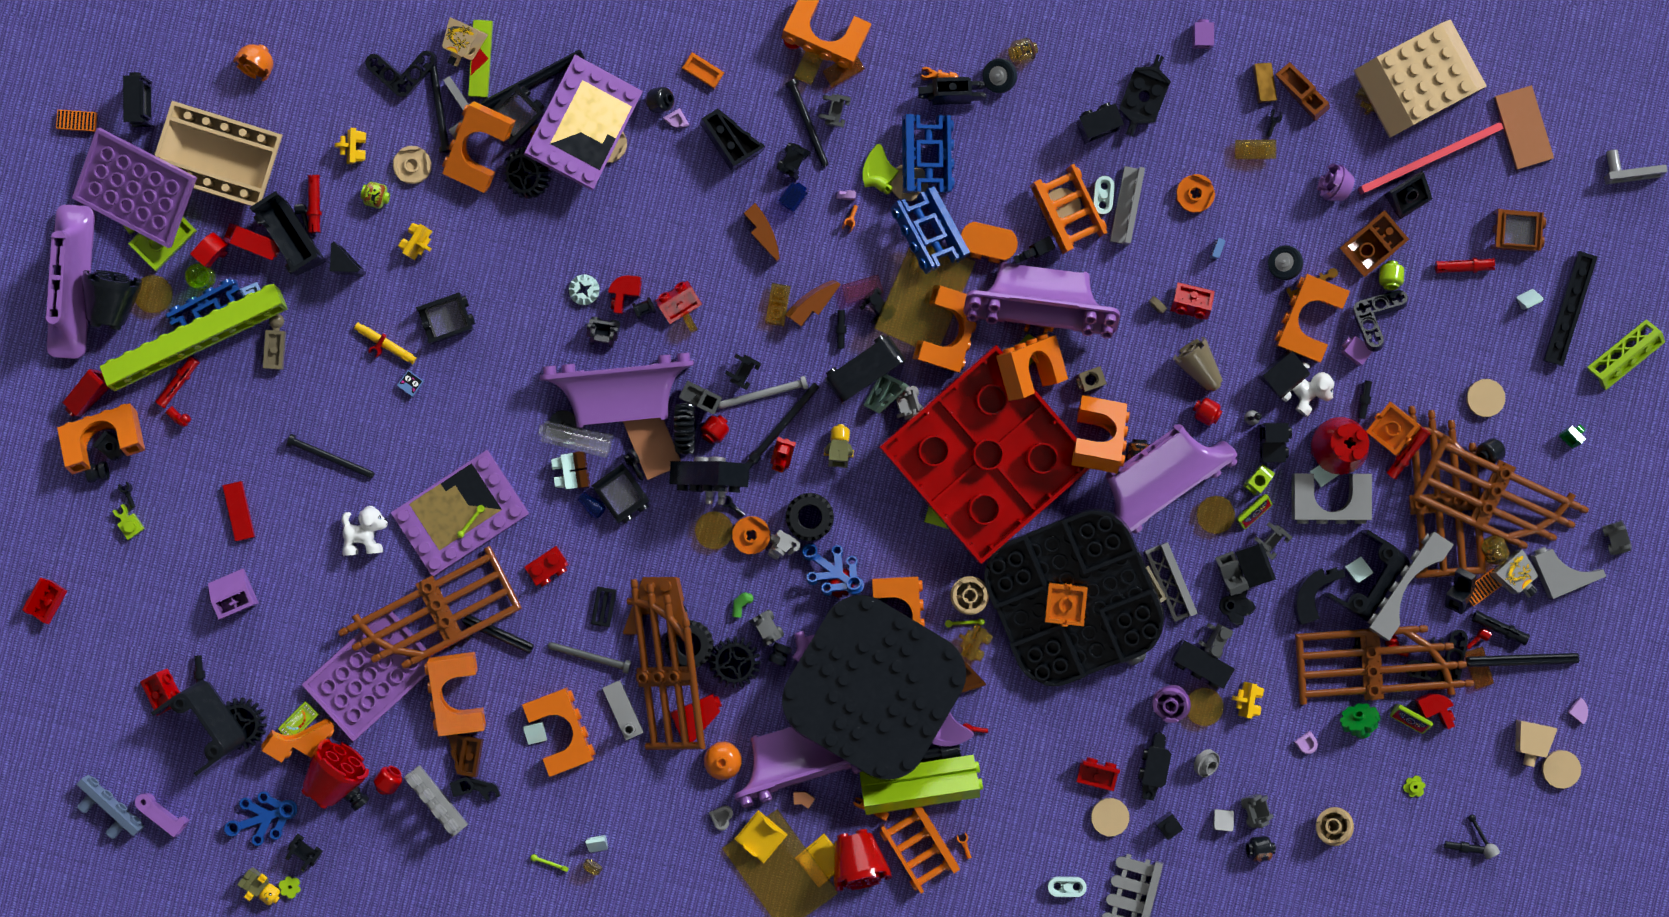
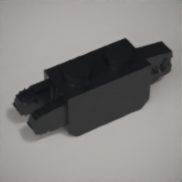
(952, 91)
(1155, 766)

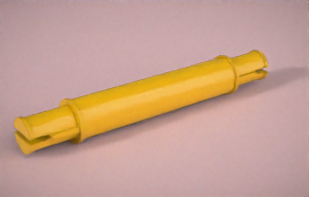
(387, 344)

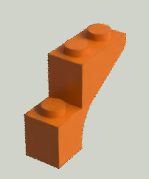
(280, 745)

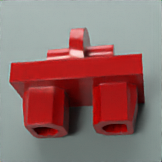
(782, 454)

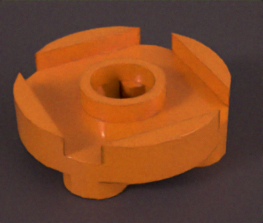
(1185, 198)
(761, 532)

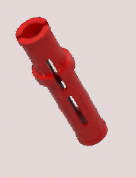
(314, 204)
(1465, 265)
(165, 396)
(1410, 450)

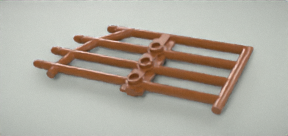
(1491, 495)
(1457, 504)
(438, 608)
(1372, 666)
(666, 676)

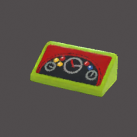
(1254, 511)
(1410, 719)

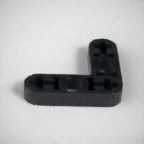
(399, 78)
(1369, 316)
(1439, 677)

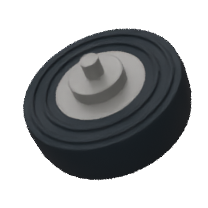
(999, 75)
(1285, 262)

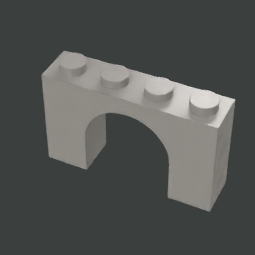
(1356, 508)

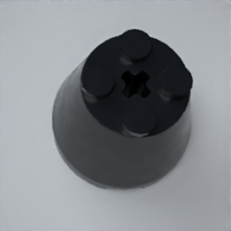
(109, 297)

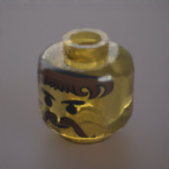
(1022, 51)
(1495, 550)

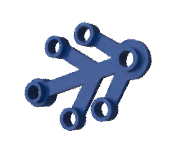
(834, 572)
(264, 816)

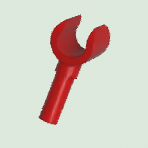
(378, 345)
(1482, 634)
(975, 729)

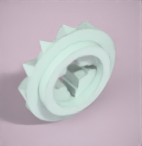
(581, 298)

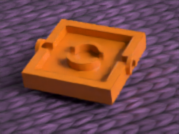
(1393, 428)
(1066, 604)

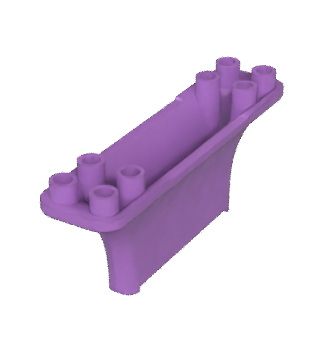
(1042, 299)
(65, 300)
(618, 392)
(1164, 473)
(786, 760)

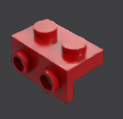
(44, 600)
(1097, 774)

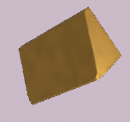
(1264, 82)

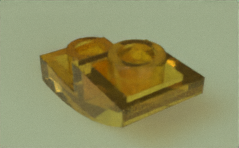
(808, 67)
(1255, 149)
(778, 304)

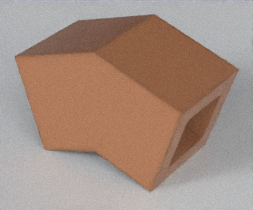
(803, 798)

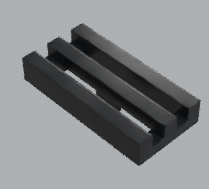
(611, 607)

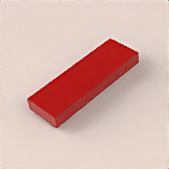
(238, 511)

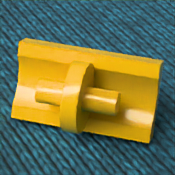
(352, 138)
(418, 241)
(1246, 700)

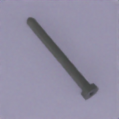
(625, 666)

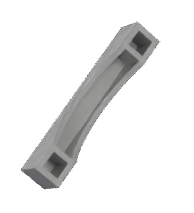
(1388, 619)

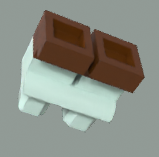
(570, 462)

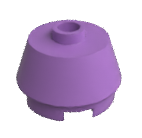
(1336, 183)
(1171, 703)

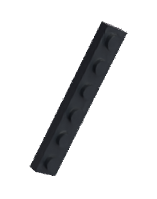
(1570, 308)

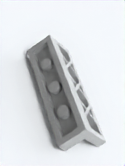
(1127, 205)
(1177, 578)

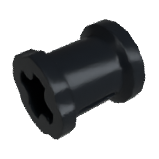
(644, 308)

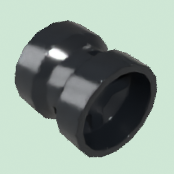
(97, 472)
(780, 654)
(356, 798)

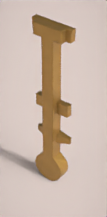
(1332, 273)

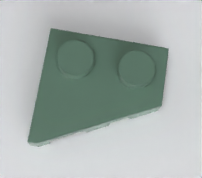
(884, 393)

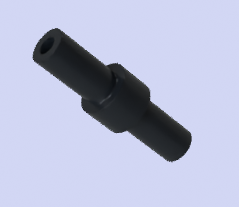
(841, 329)
(1365, 399)
(199, 673)
(1464, 847)

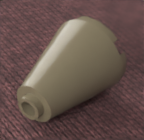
(1200, 364)

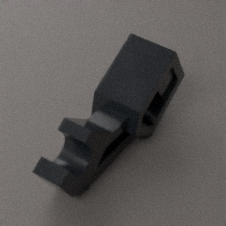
(1036, 250)
(476, 784)

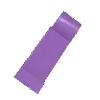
(171, 824)

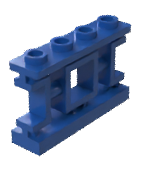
(912, 154)
(941, 223)
(203, 302)

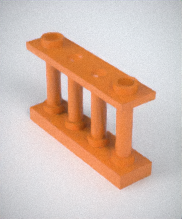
(1057, 223)
(938, 847)

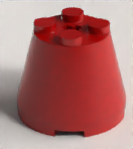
(1331, 442)
(333, 773)
(858, 861)

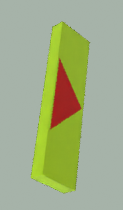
(480, 64)

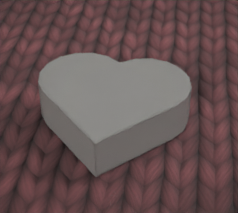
(721, 817)

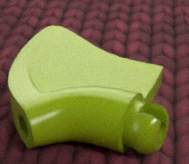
(878, 171)

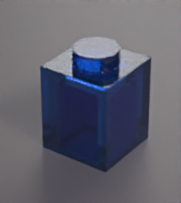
(794, 196)

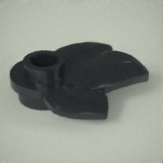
(631, 458)
(1239, 607)

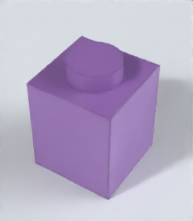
(1203, 34)
(1356, 350)

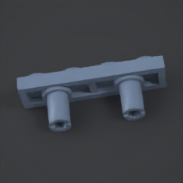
(115, 809)

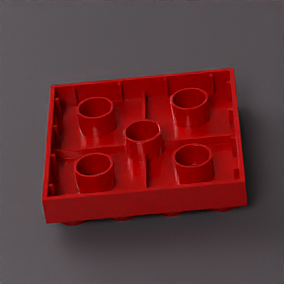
(984, 458)

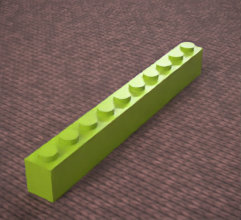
(193, 337)

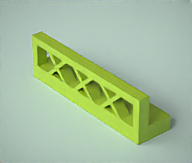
(1630, 359)

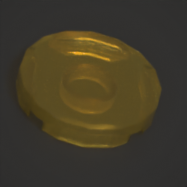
(154, 294)
(1215, 514)
(714, 530)
(1205, 706)

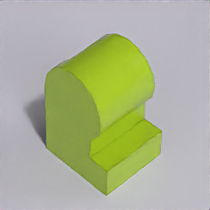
(1259, 480)

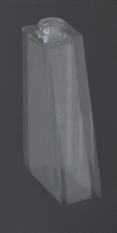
(576, 438)

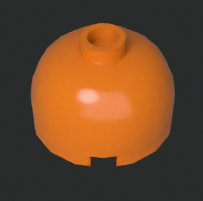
(254, 61)
(722, 760)

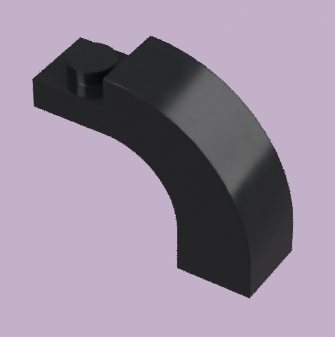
(1306, 592)

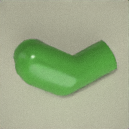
(739, 602)

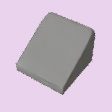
(1223, 820)

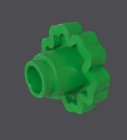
(1360, 720)

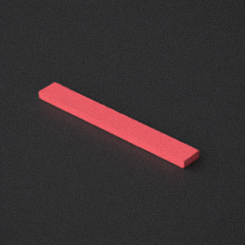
(1430, 158)

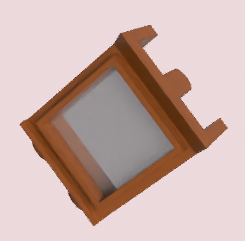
(1519, 230)

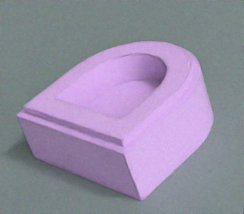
(1307, 743)

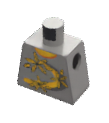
(1516, 574)

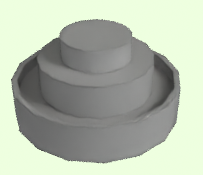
(1206, 763)

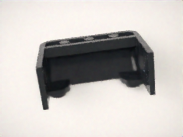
(288, 233)
(864, 368)
(1395, 562)
(215, 718)

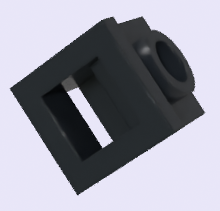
(104, 440)

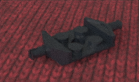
(1147, 80)

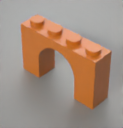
(841, 51)
(459, 163)
(1291, 336)
(950, 356)
(1015, 365)
(1112, 417)
(76, 435)
(904, 588)
(562, 704)
(448, 719)

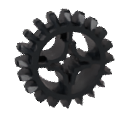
(522, 183)
(684, 428)
(739, 678)
(257, 719)

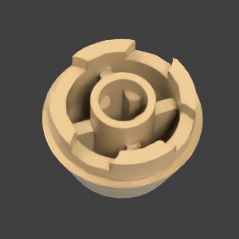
(969, 595)
(1334, 826)

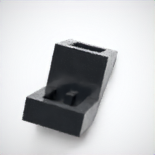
(1461, 591)

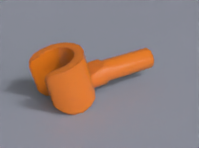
(850, 221)
(965, 846)

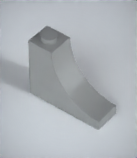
(1557, 576)

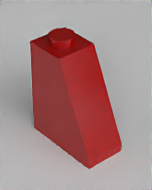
(251, 241)
(86, 393)
(710, 709)

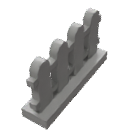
(436, 801)
(1133, 885)

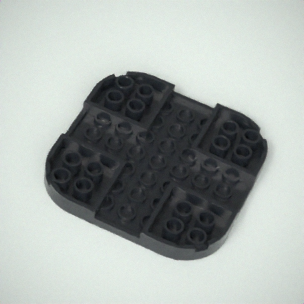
(1085, 551)
(874, 687)

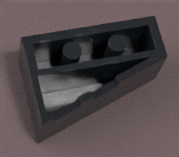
(730, 140)

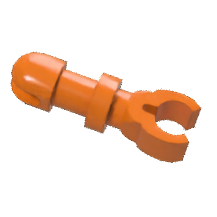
(936, 74)
(884, 815)

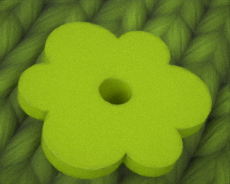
(1409, 786)
(290, 892)

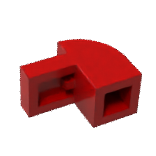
(210, 249)
(622, 287)
(1436, 704)

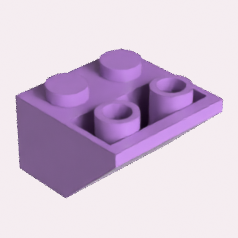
(231, 594)

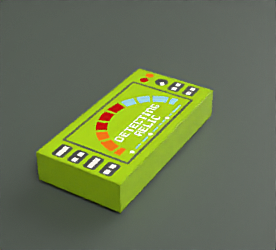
(299, 720)

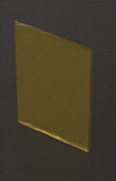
(907, 307)
(789, 879)

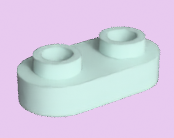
(1103, 195)
(1066, 888)

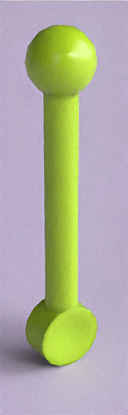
(480, 509)
(949, 623)
(534, 857)

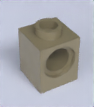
(1099, 379)

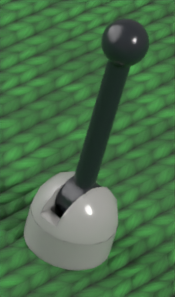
(1254, 417)
(1490, 849)

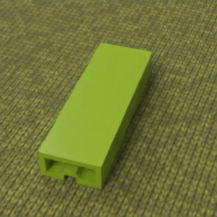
(926, 785)

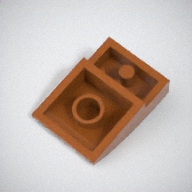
(1374, 243)

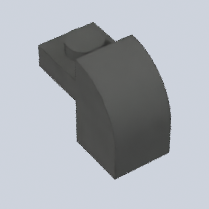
(700, 397)
(1231, 573)

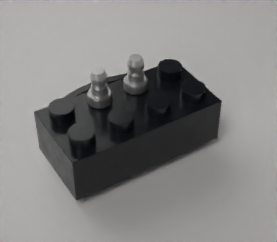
(709, 475)

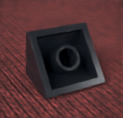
(1409, 195)
(342, 262)
(1284, 374)
(1255, 565)

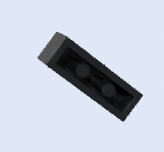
(1202, 665)

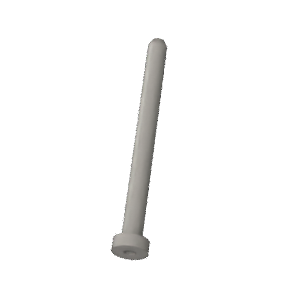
(764, 393)

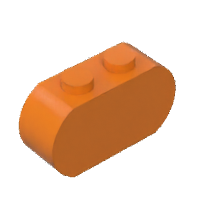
(989, 242)

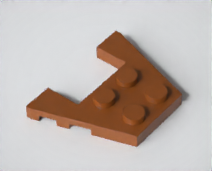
(662, 586)

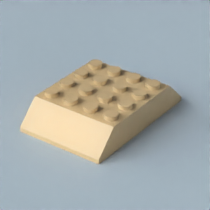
(1419, 78)
(223, 153)

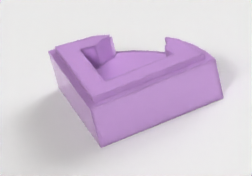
(676, 119)
(849, 195)
(1579, 710)

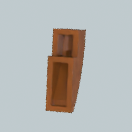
(1303, 91)
(763, 232)
(813, 301)

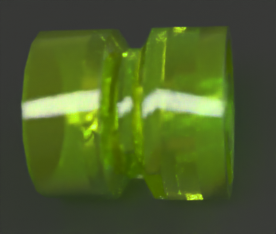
(200, 277)

